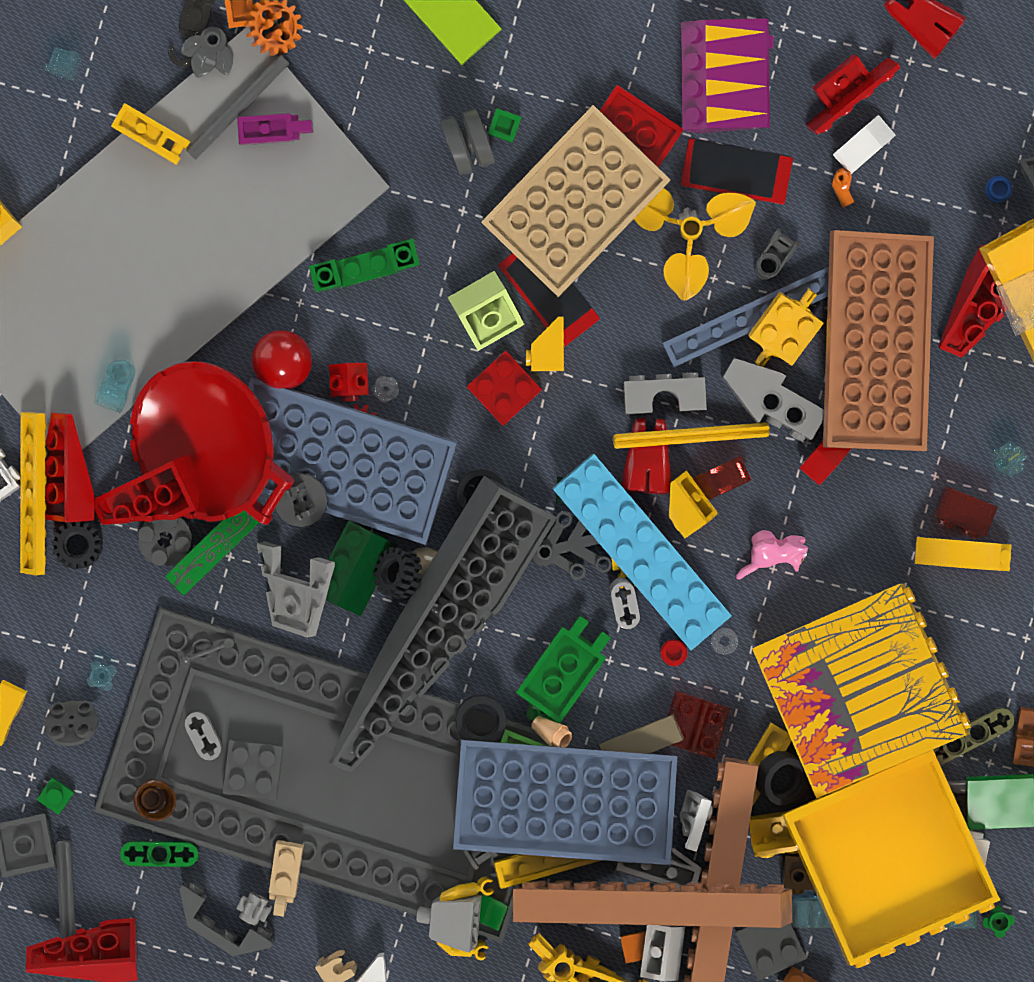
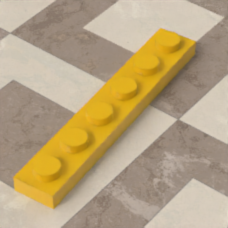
(32, 493)

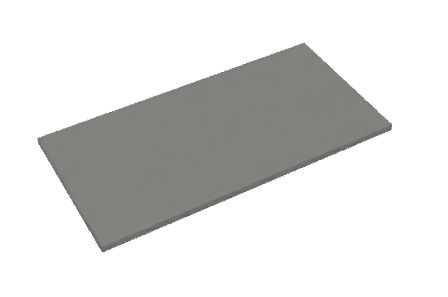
(166, 255)

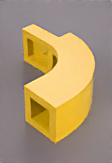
(963, 554)

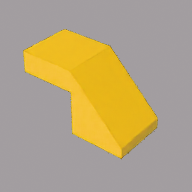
(10, 704)

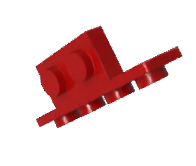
(846, 87)

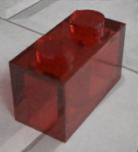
(964, 512)

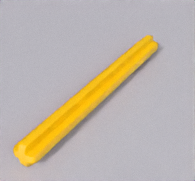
(691, 435)

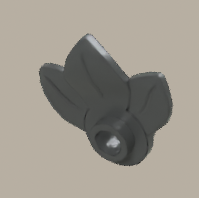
(208, 56)

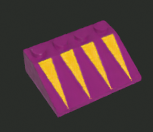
(725, 75)

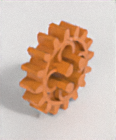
(273, 40)

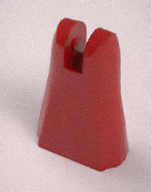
(927, 22)
(648, 466)

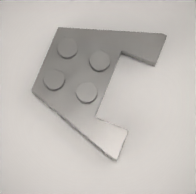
(291, 601)

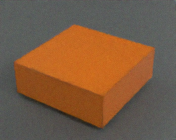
(633, 946)

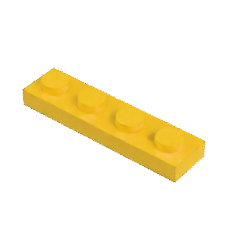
(525, 868)

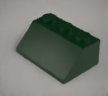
(354, 567)

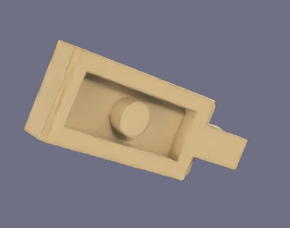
(285, 875)

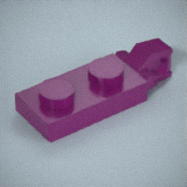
(271, 128)

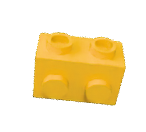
(770, 835)

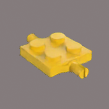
(785, 328)

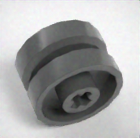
(467, 141)

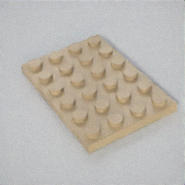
(576, 201)

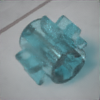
(1009, 459)

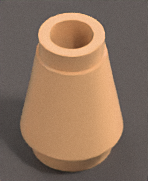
(552, 732)

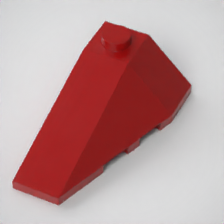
(96, 954)

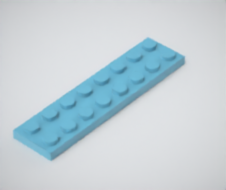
(641, 551)

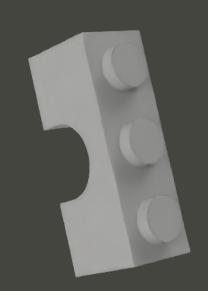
(688, 391)

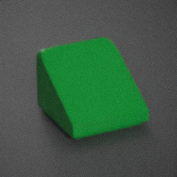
(492, 911)

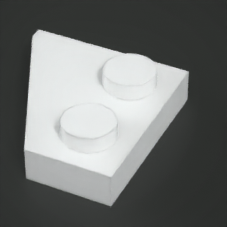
(693, 816)

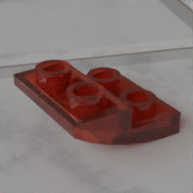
(699, 722)

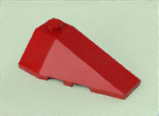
(974, 309)
(68, 484)
(157, 495)

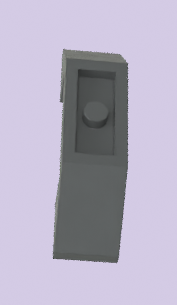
(255, 940)

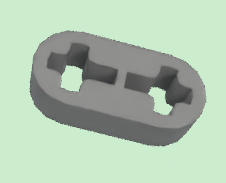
(630, 602)
(197, 738)

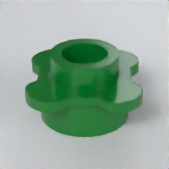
(999, 929)

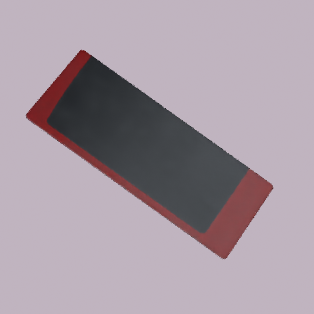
(736, 170)
(546, 304)

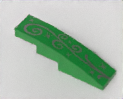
(210, 551)

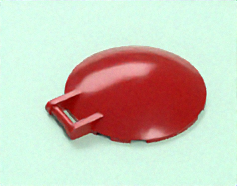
(221, 427)

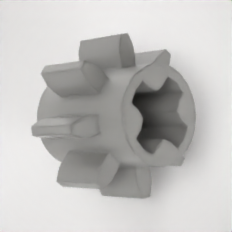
(253, 908)

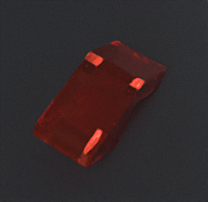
(723, 478)

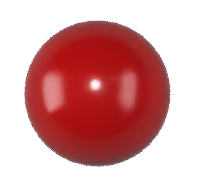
(282, 359)

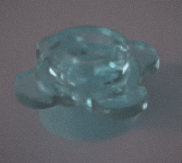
(95, 680)

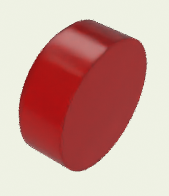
(673, 652)

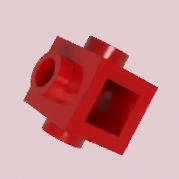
(348, 381)

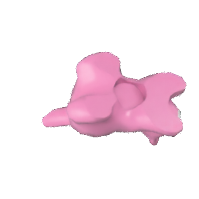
(771, 551)

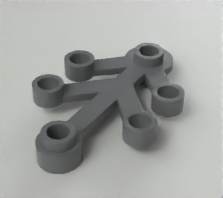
(574, 544)

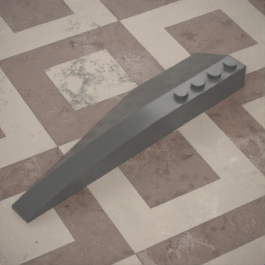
(454, 599)

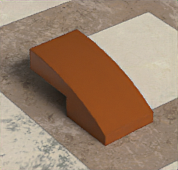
(1024, 738)

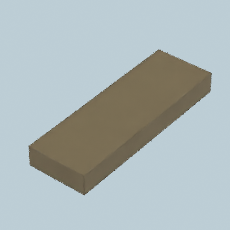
(646, 738)

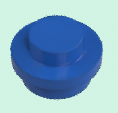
(998, 189)

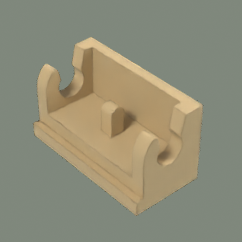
(332, 969)

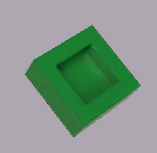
(504, 125)
(55, 795)

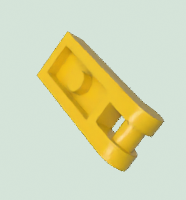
(149, 133)

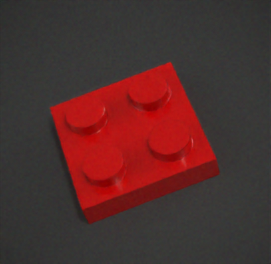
(504, 388)

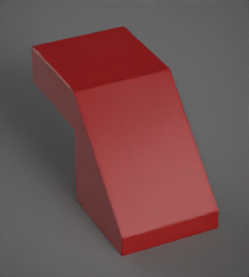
(823, 462)

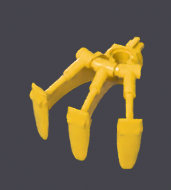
(587, 969)

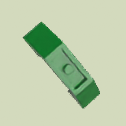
(364, 267)

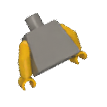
(456, 919)

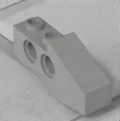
(750, 386)

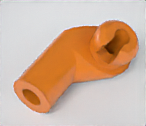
(841, 186)

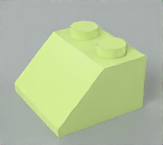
(486, 310)

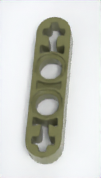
(969, 743)

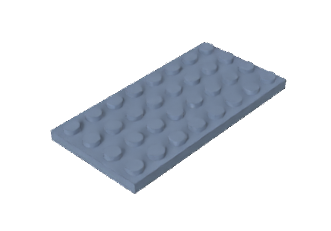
(368, 464)
(565, 802)

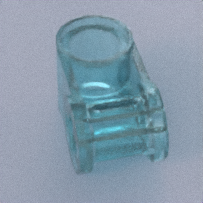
(114, 391)

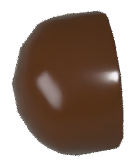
(154, 800)

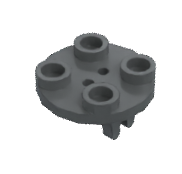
(306, 511)
(83, 722)

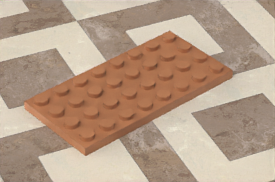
(878, 341)

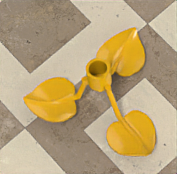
(689, 273)

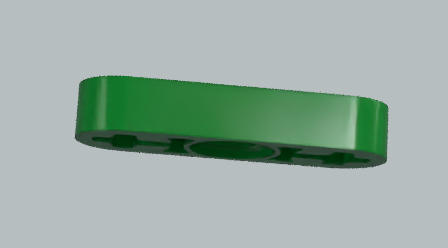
(140, 846)

